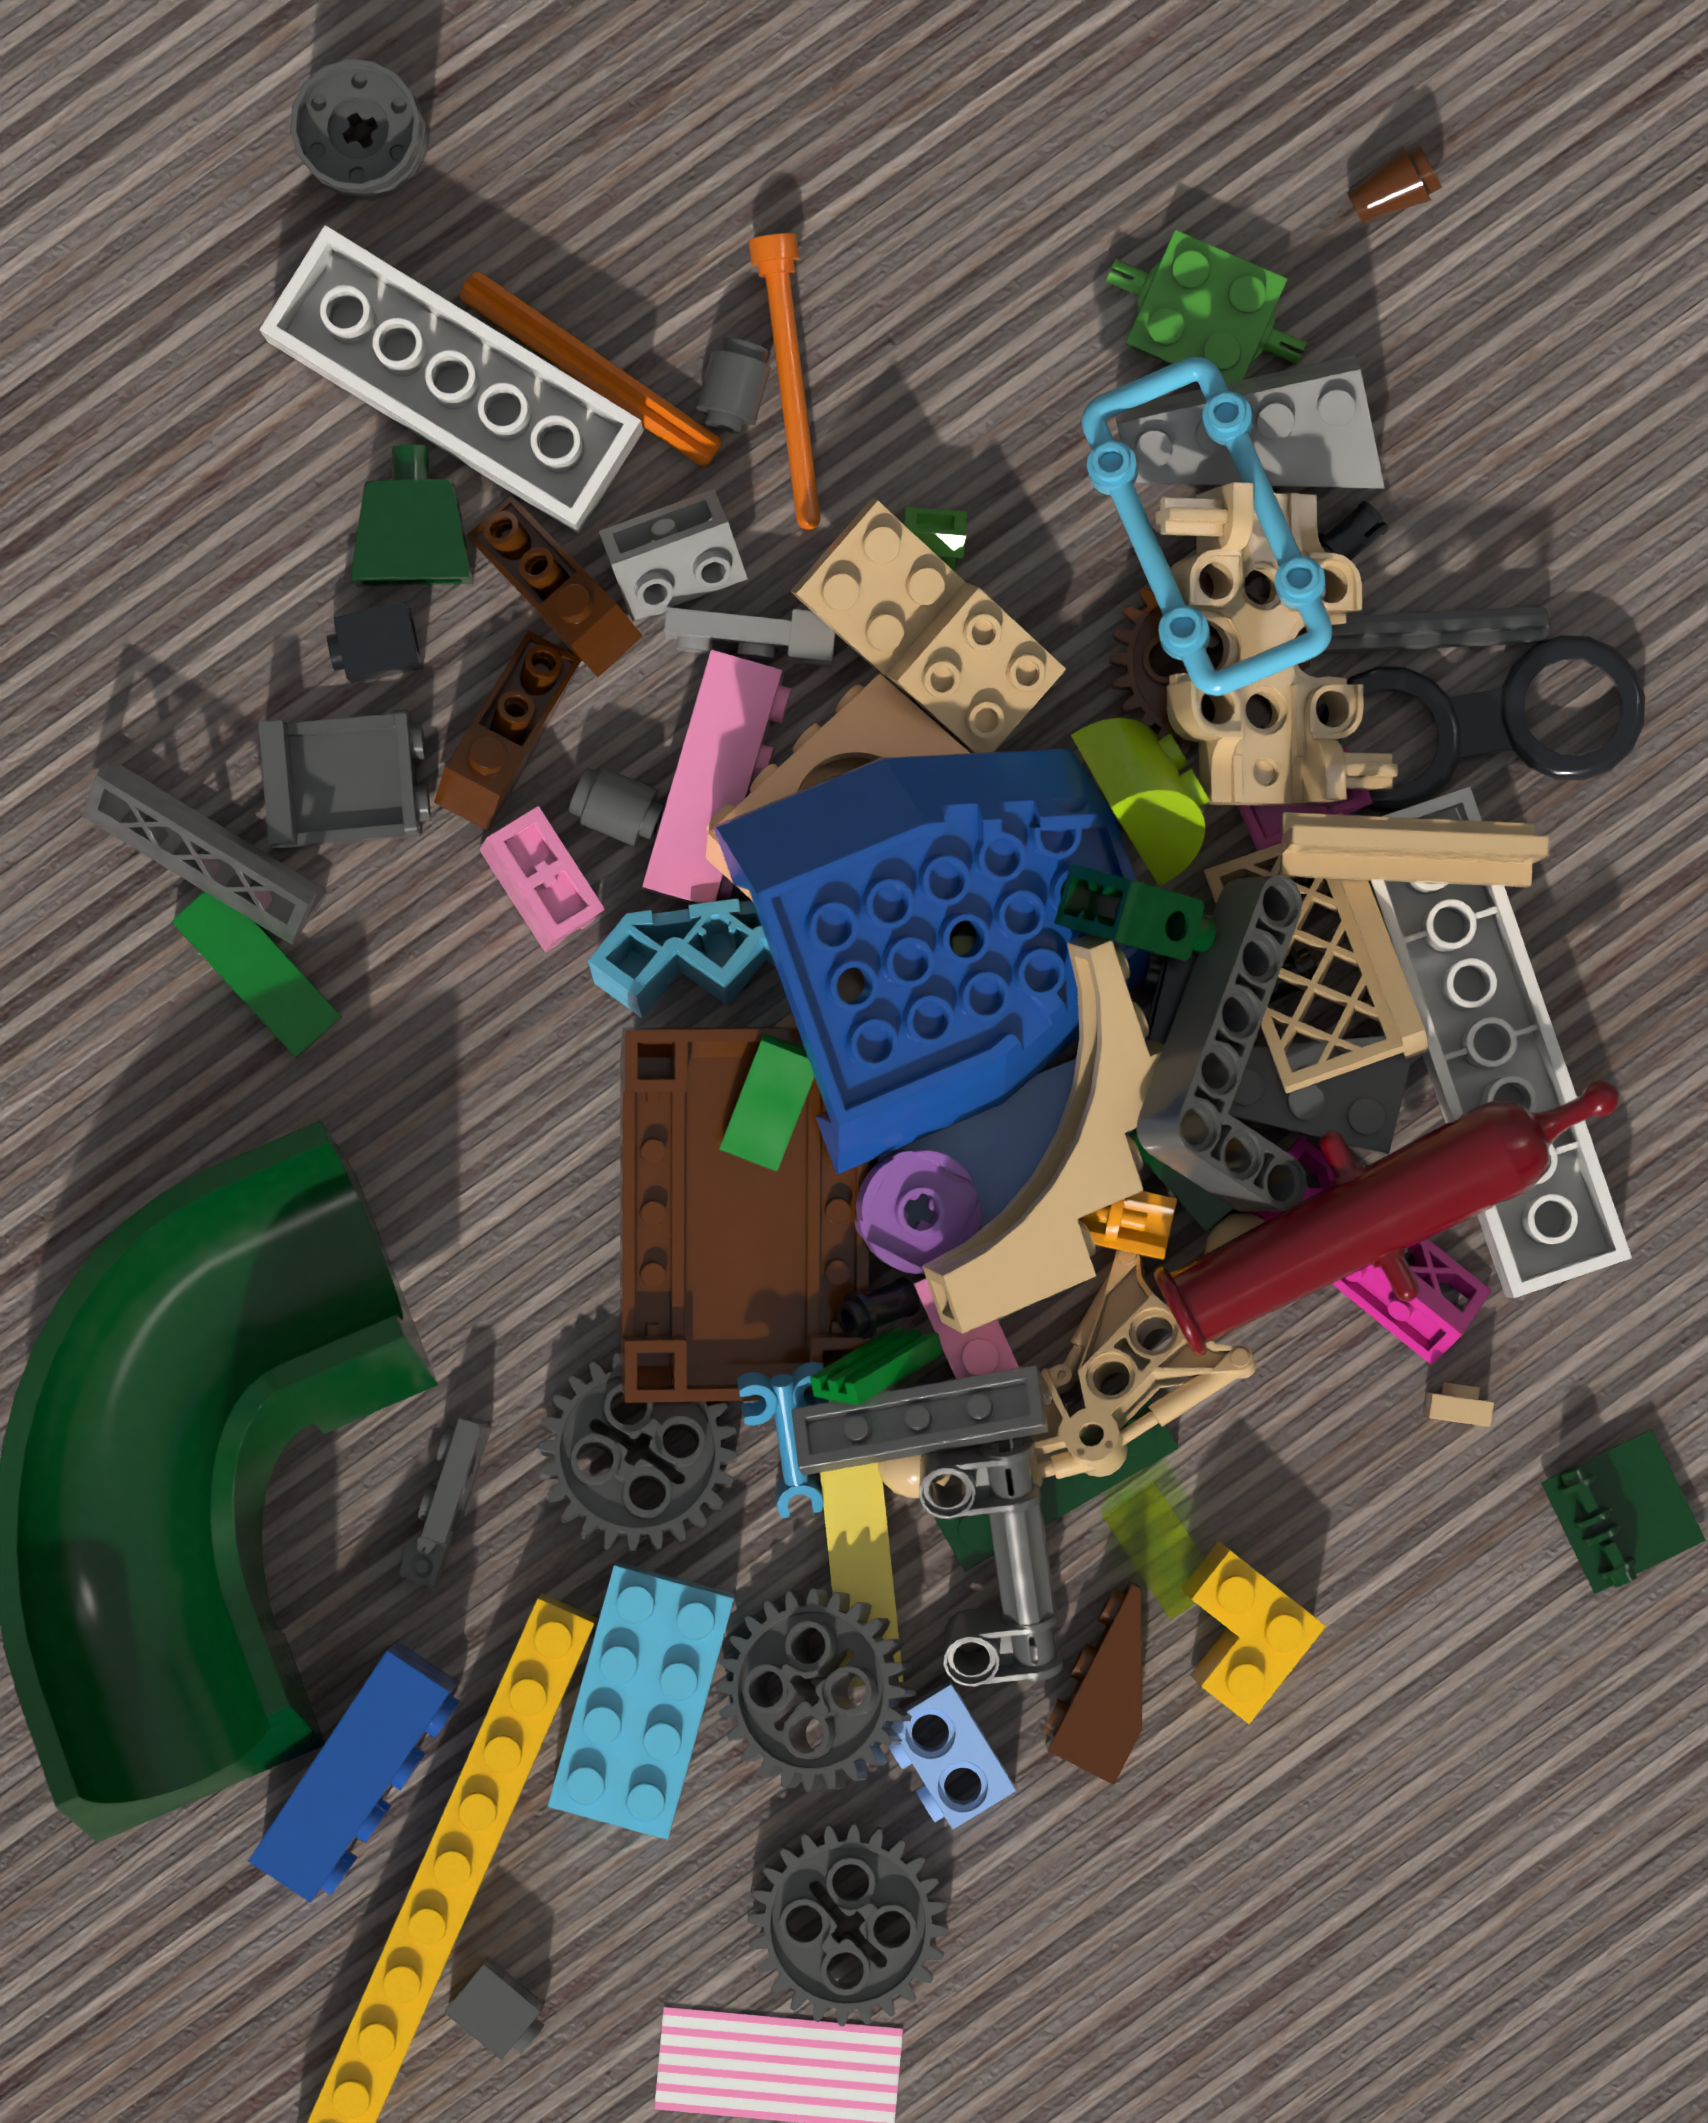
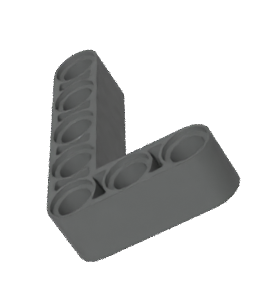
(1209, 1046)

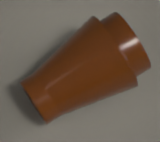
(1395, 185)

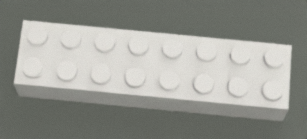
(1497, 1044)

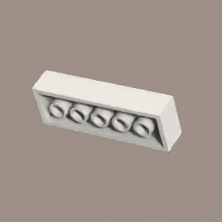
(452, 379)

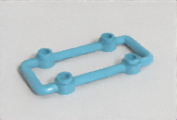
(1183, 628)

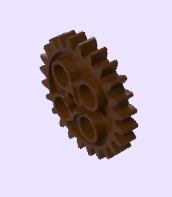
(1148, 687)

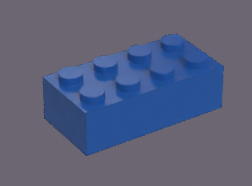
(354, 1770)

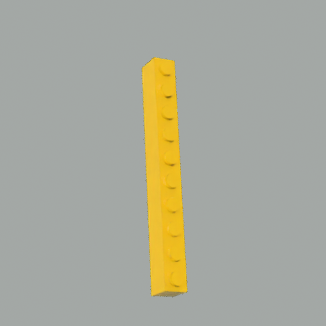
(455, 1864)

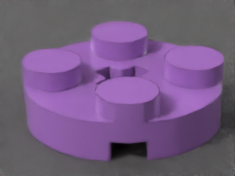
(904, 1177)

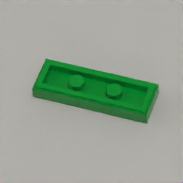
(258, 972)

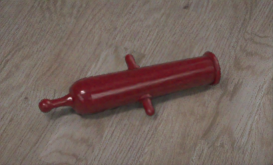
(1373, 1214)

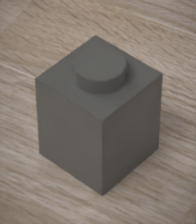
(497, 2010)

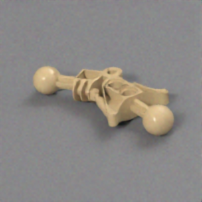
(1112, 1343)

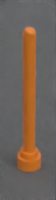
(775, 262)

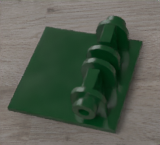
(1623, 1512)

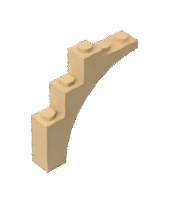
(1090, 1163)

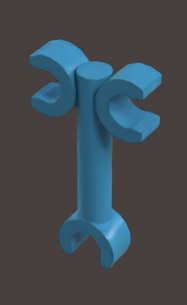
(778, 1398)

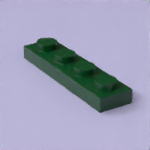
(972, 1536)

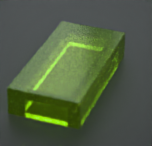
(1156, 1546)

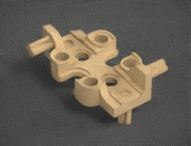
(1296, 754)

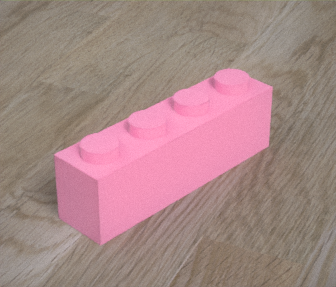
(715, 768)

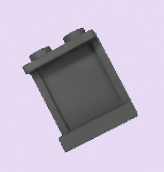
(343, 780)

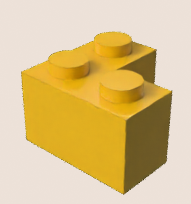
(1263, 1632)

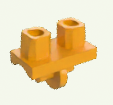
(1134, 1224)

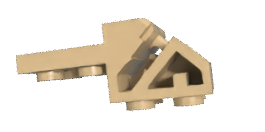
(928, 630)

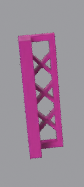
(1429, 1321)

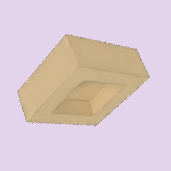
(1459, 1404)

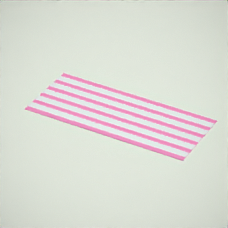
(777, 2068)

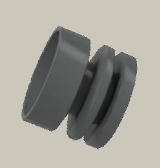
(325, 120)

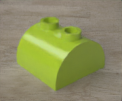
(1147, 791)

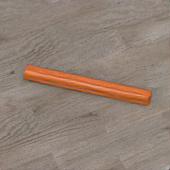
(589, 368)

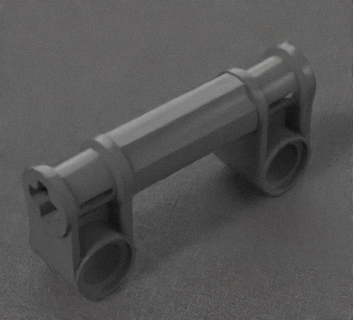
(1019, 1559)

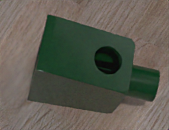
(410, 528)
(1146, 916)

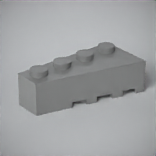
(1306, 430)

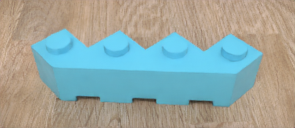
(710, 943)

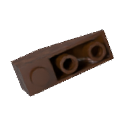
(555, 586)
(506, 731)
(1105, 1707)

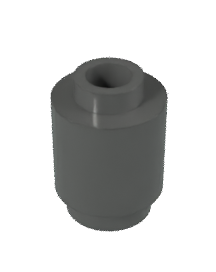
(734, 385)
(616, 806)

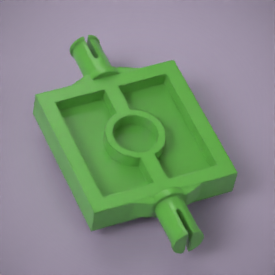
(1206, 307)

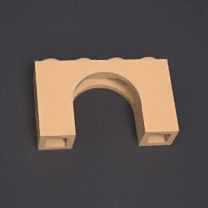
(867, 727)

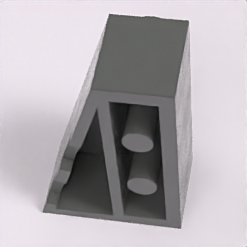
(1356, 1104)

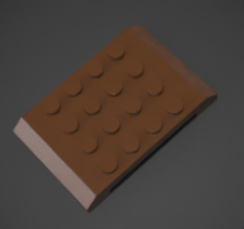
(716, 1253)

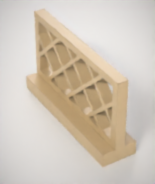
(1409, 849)
(1370, 952)

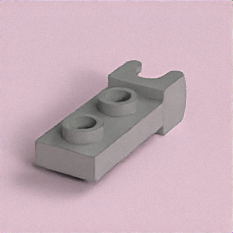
(804, 636)

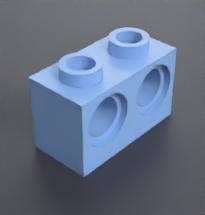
(962, 1748)

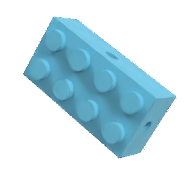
(641, 1700)

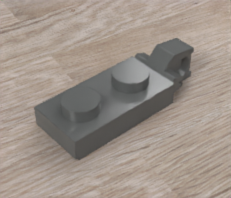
(446, 1503)

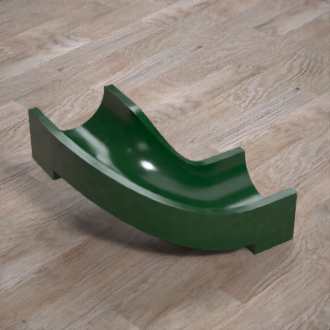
(147, 1469)

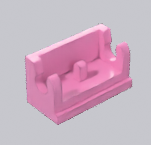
(541, 878)

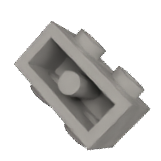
(673, 555)

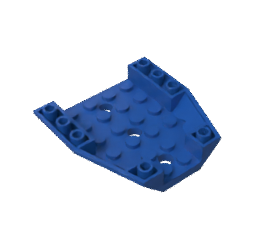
(876, 880)

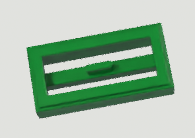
(876, 1365)

